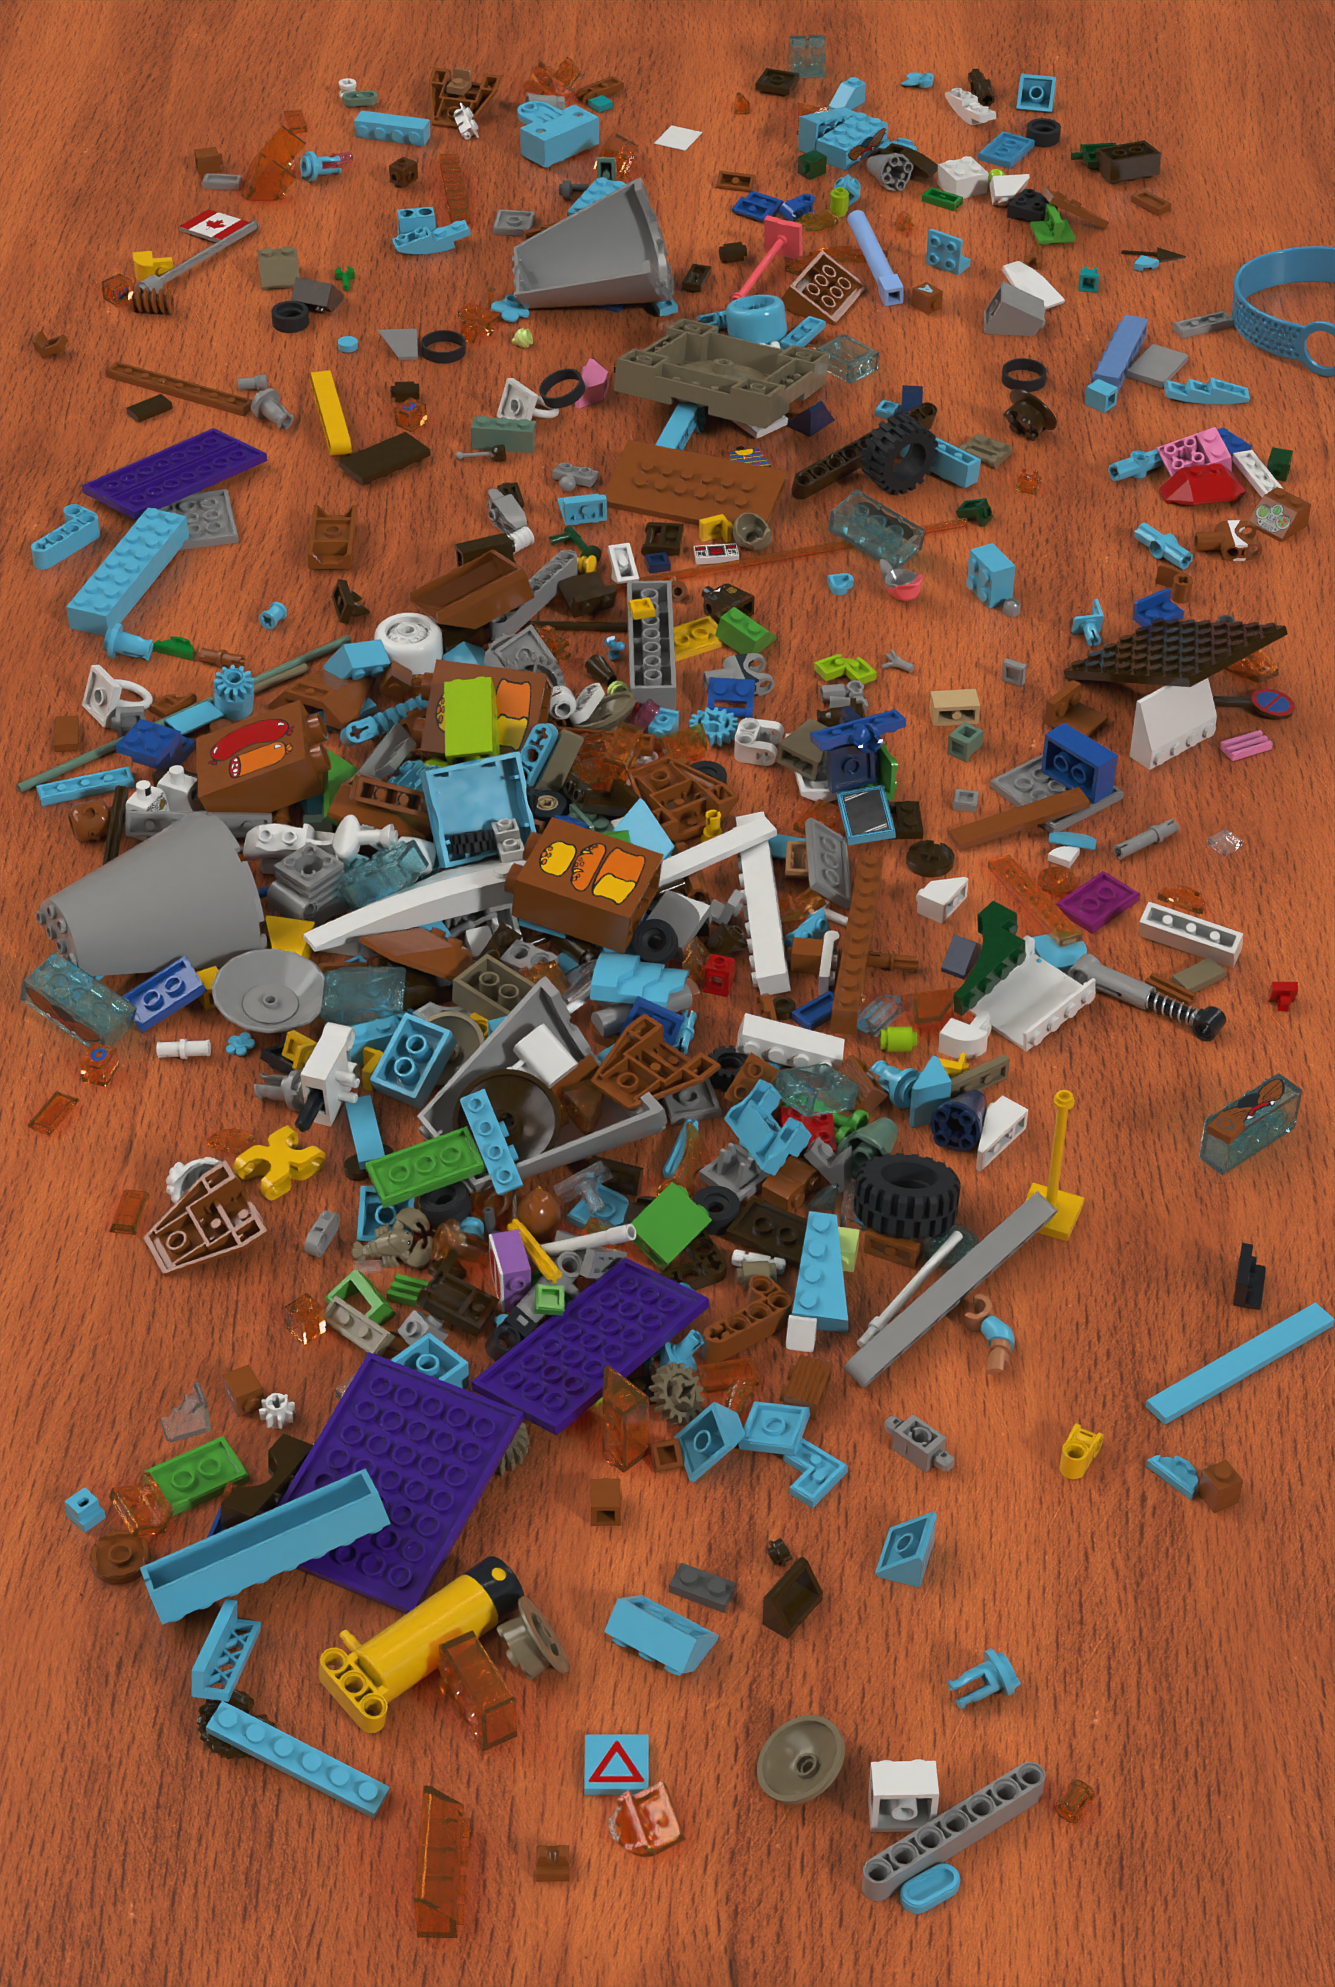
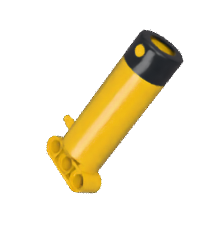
(410, 1645)

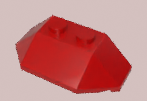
(1202, 485)

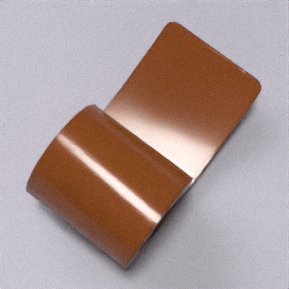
(1177, 580)

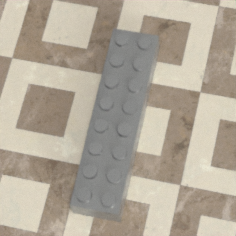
(652, 645)

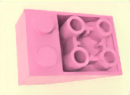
(1196, 450)

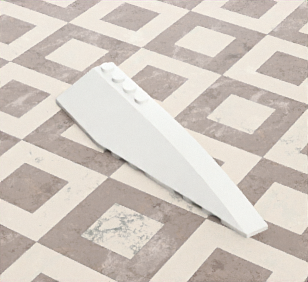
(437, 898)

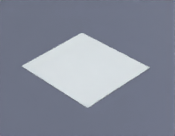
(678, 137)

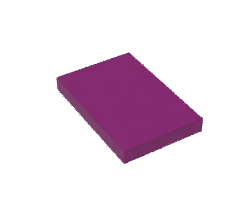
(1098, 902)

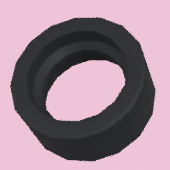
(1044, 132)
(290, 316)

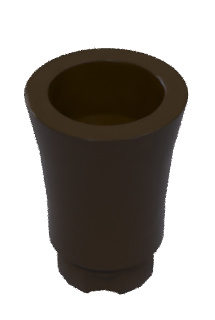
(576, 948)

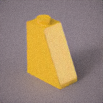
(288, 934)

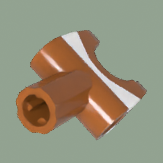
(1230, 540)

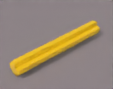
(536, 1252)

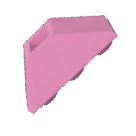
(596, 384)

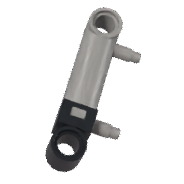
(523, 1318)

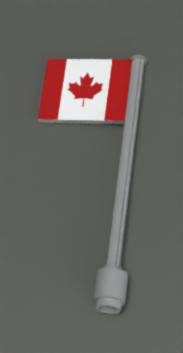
(207, 225)

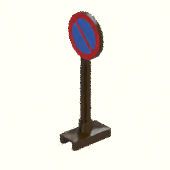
(1264, 701)

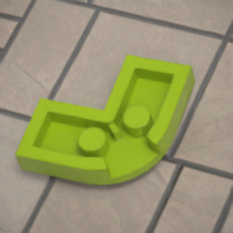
(837, 666)

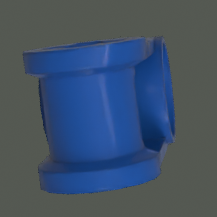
(797, 207)

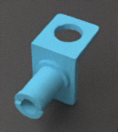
(1090, 624)
(678, 1353)

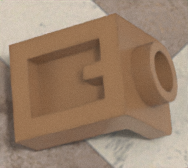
(461, 81)

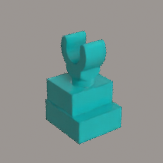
(1088, 280)

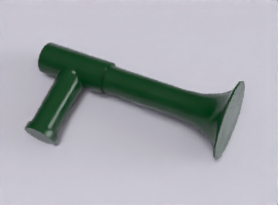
(571, 534)

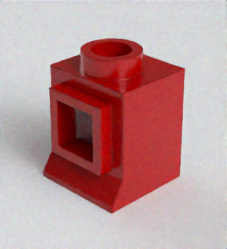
(719, 975)

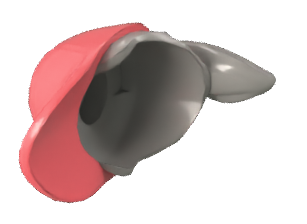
(900, 582)

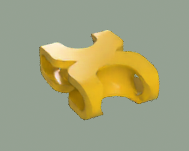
(279, 1162)

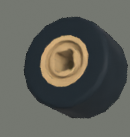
(550, 804)

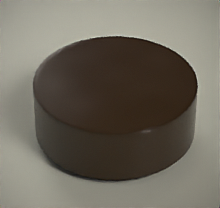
(784, 1007)

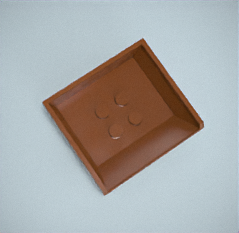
(474, 592)

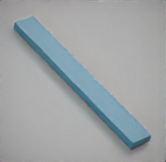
(1239, 1363)

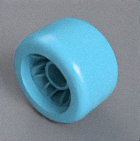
(757, 318)

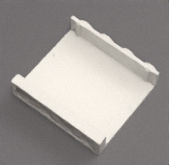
(1033, 1000)

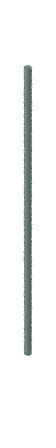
(111, 746)

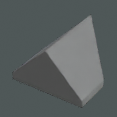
(403, 342)

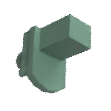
(318, 822)

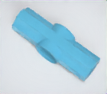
(1136, 465)
(1163, 546)

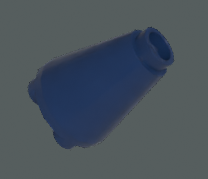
(959, 1121)

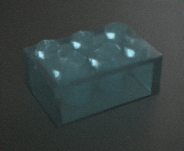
(383, 874)

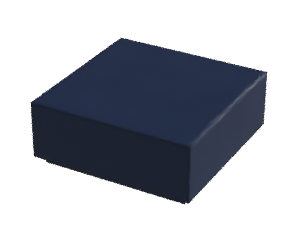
(657, 562)

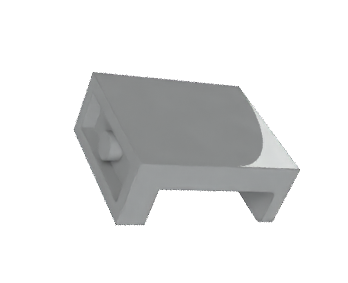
(684, 916)

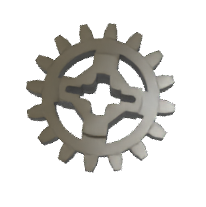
(676, 1393)

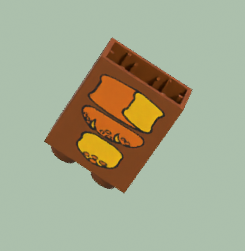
(521, 703)
(584, 884)

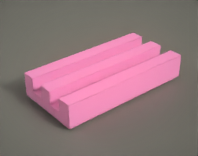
(1246, 745)

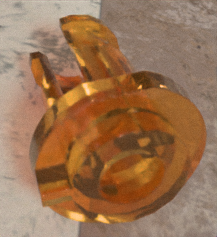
(469, 1247)

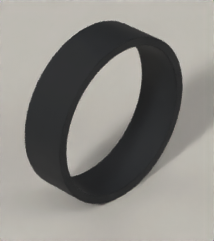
(443, 336)
(1024, 364)
(568, 399)

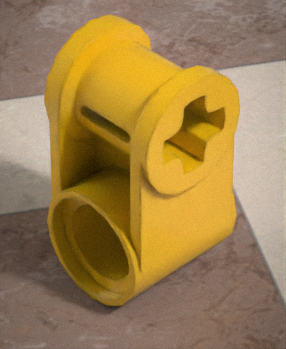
(1079, 1452)

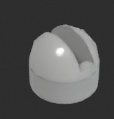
(1011, 607)

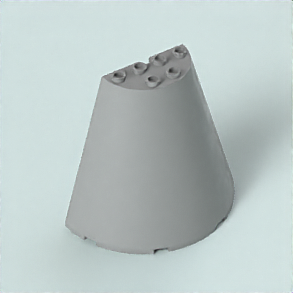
(597, 256)
(160, 903)
(615, 1125)

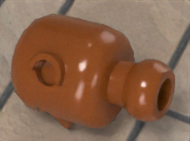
(90, 820)

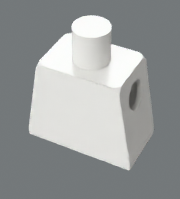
(180, 790)

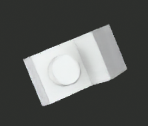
(622, 563)

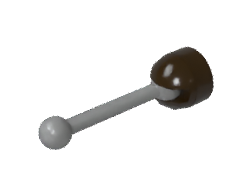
(497, 453)

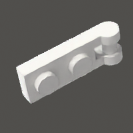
(828, 961)

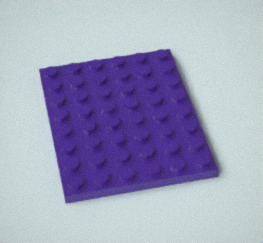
(428, 1459)

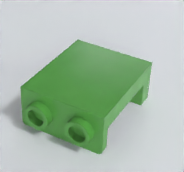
(669, 1225)

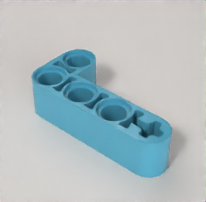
(684, 421)
(79, 530)
(532, 767)

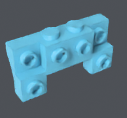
(761, 1133)

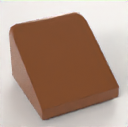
(666, 1455)

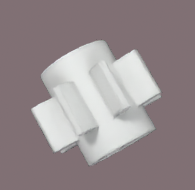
(277, 1410)

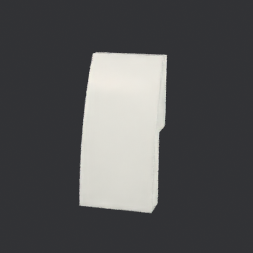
(508, 840)

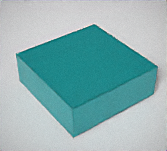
(600, 103)

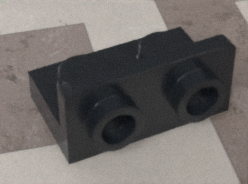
(1249, 1280)

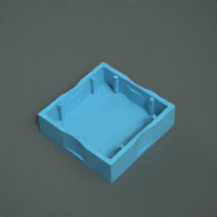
(471, 798)

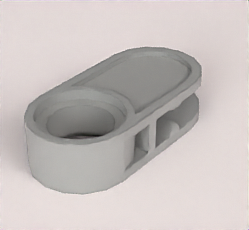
(322, 1233)

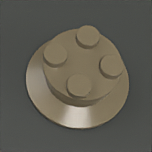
(532, 1641)

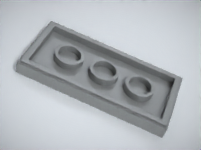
(828, 863)

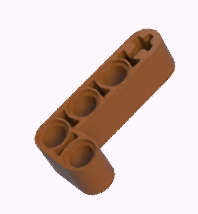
(764, 1315)

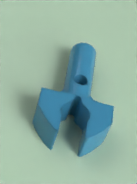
(614, 647)

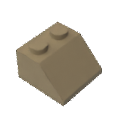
(278, 267)

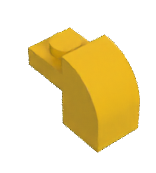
(146, 265)

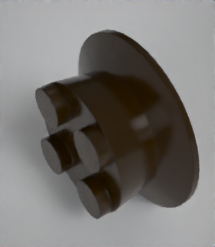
(1029, 414)

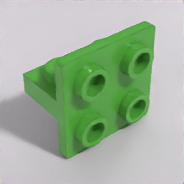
(1053, 228)

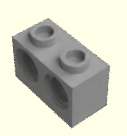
(525, 954)

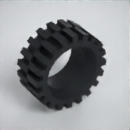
(886, 445)

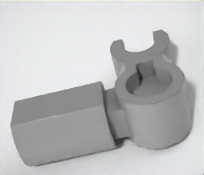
(853, 690)

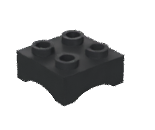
(1028, 206)

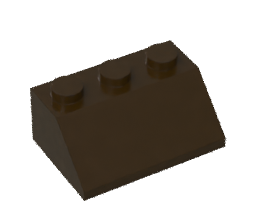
(1128, 161)

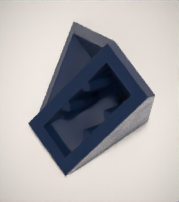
(811, 419)

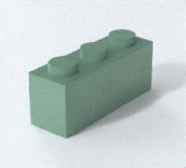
(513, 433)

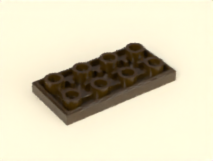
(384, 458)

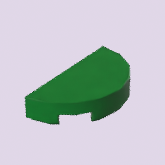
(175, 647)

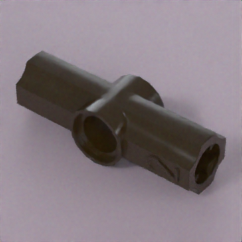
(981, 87)

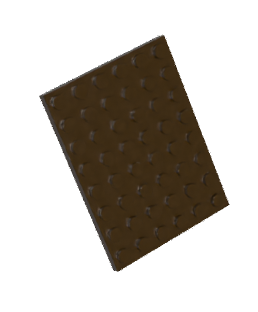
(1175, 652)

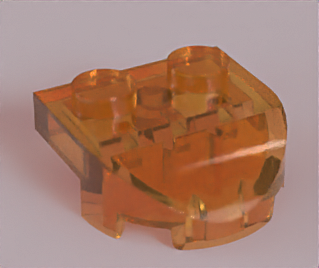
(646, 1821)

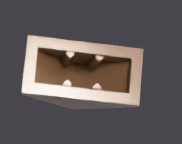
(796, 860)

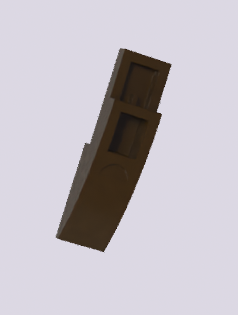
(922, 165)

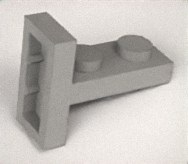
(595, 1260)

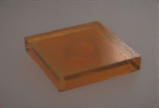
(824, 813)

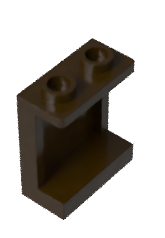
(613, 803)

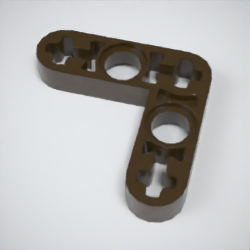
(700, 1264)

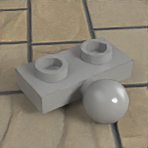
(572, 475)

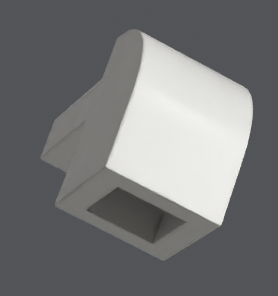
(965, 1038)

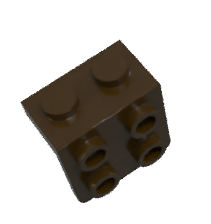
(587, 594)

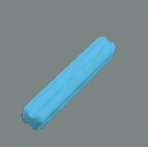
(677, 1151)

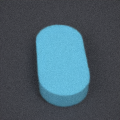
(929, 1888)

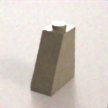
(800, 753)

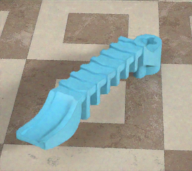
(379, 723)

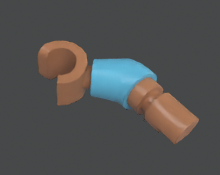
(998, 1334)

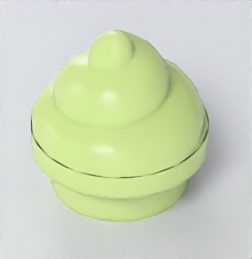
(523, 338)
(617, 686)

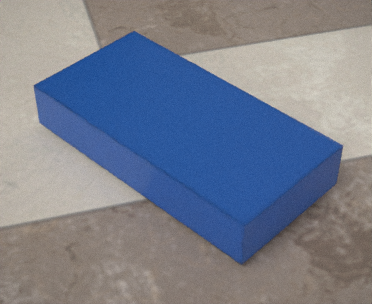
(815, 1012)

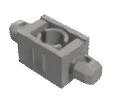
(919, 1443)

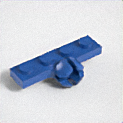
(862, 732)

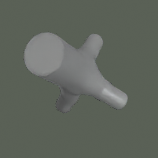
(897, 662)

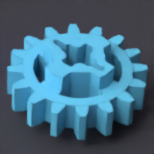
(717, 725)

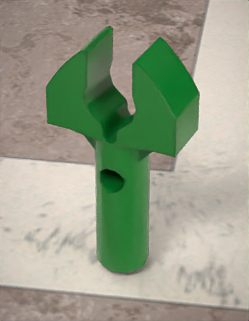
(339, 275)

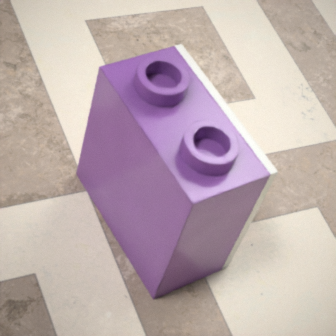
(509, 1268)

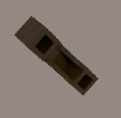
(283, 1464)

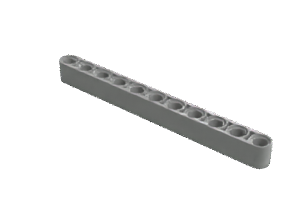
(949, 1290)

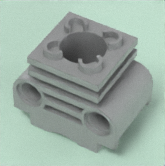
(308, 886)

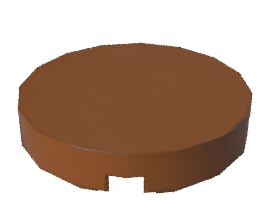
(119, 1557)

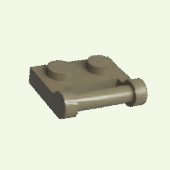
(987, 450)

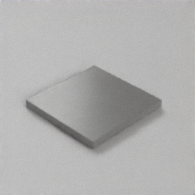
(208, 518)
(1029, 784)

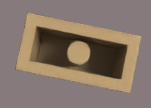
(954, 707)

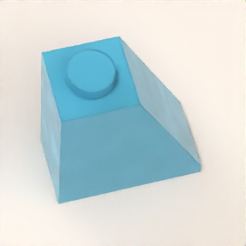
(645, 830)

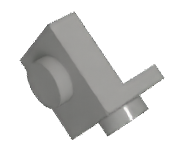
(126, 718)
(722, 912)
(419, 1325)

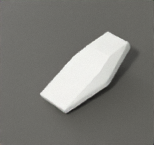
(1032, 282)

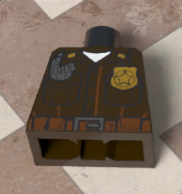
(724, 598)

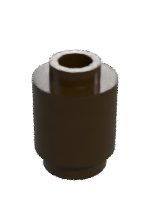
(732, 252)
(404, 390)

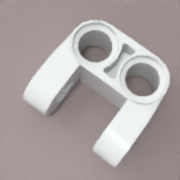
(755, 738)

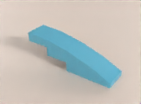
(1212, 393)

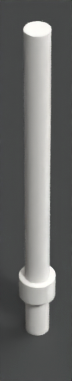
(881, 1322)

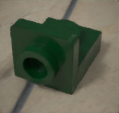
(976, 509)

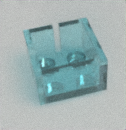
(806, 57)

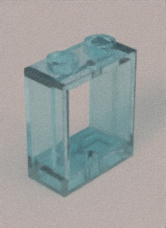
(864, 359)
(816, 1089)

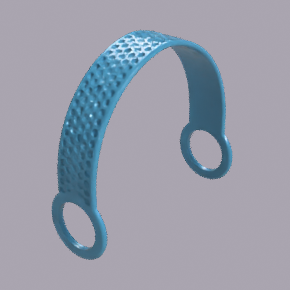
(1275, 269)

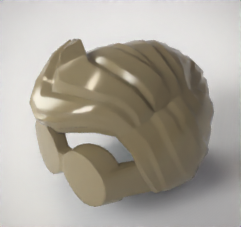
(751, 532)

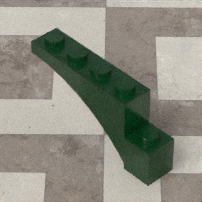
(998, 957)

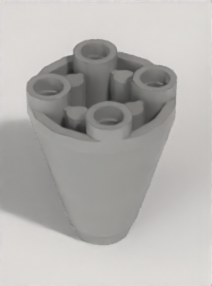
(890, 170)

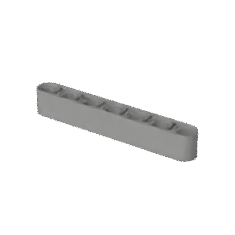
(544, 587)
(949, 1843)

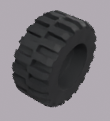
(906, 1196)

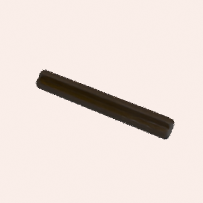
(116, 824)

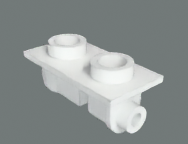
(466, 124)

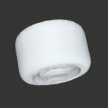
(411, 641)

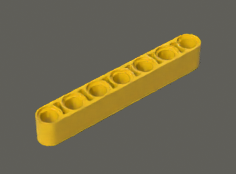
(330, 413)

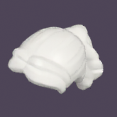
(183, 1177)

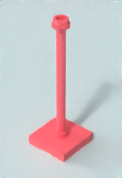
(781, 238)

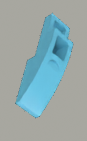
(426, 242)

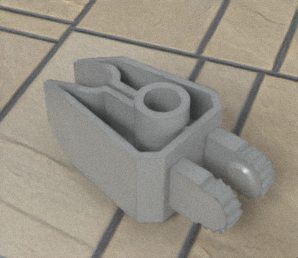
(505, 512)

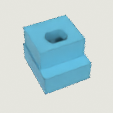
(84, 1510)

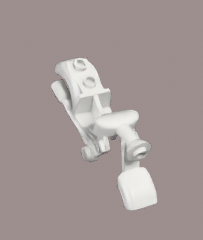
(282, 840)

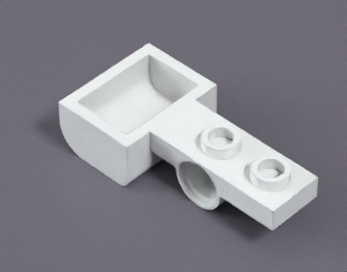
(543, 1056)

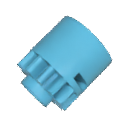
(234, 693)

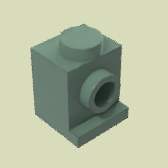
(964, 741)

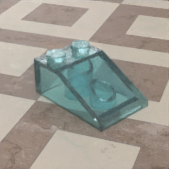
(362, 994)

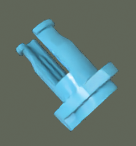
(312, 166)
(127, 644)
(896, 1082)
(996, 1674)

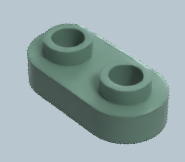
(360, 98)

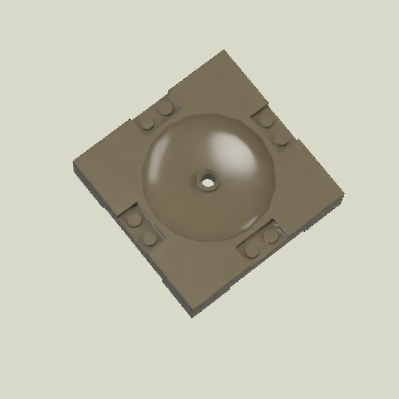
(721, 372)

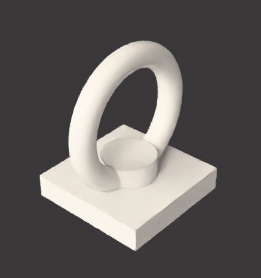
(520, 402)
(103, 695)

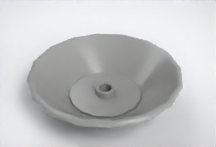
(269, 990)

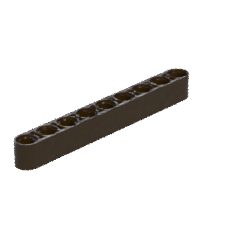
(847, 458)

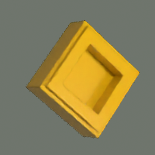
(641, 608)

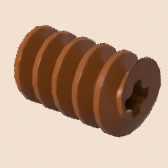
(152, 301)

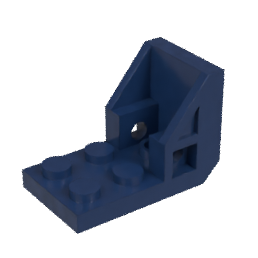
(848, 765)

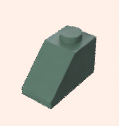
(607, 168)

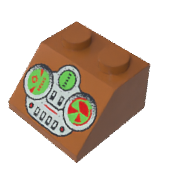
(1281, 514)

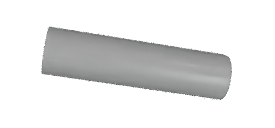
(611, 1019)

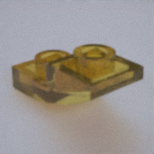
(817, 222)

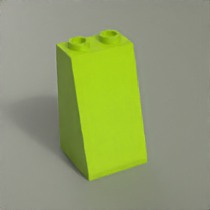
(470, 720)

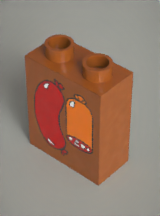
(263, 761)

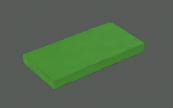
(333, 778)
(425, 1167)

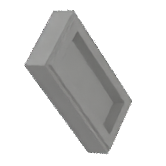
(222, 181)

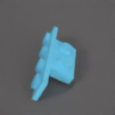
(491, 1142)

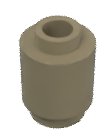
(751, 1269)

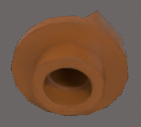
(679, 590)

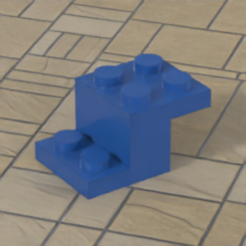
(155, 745)

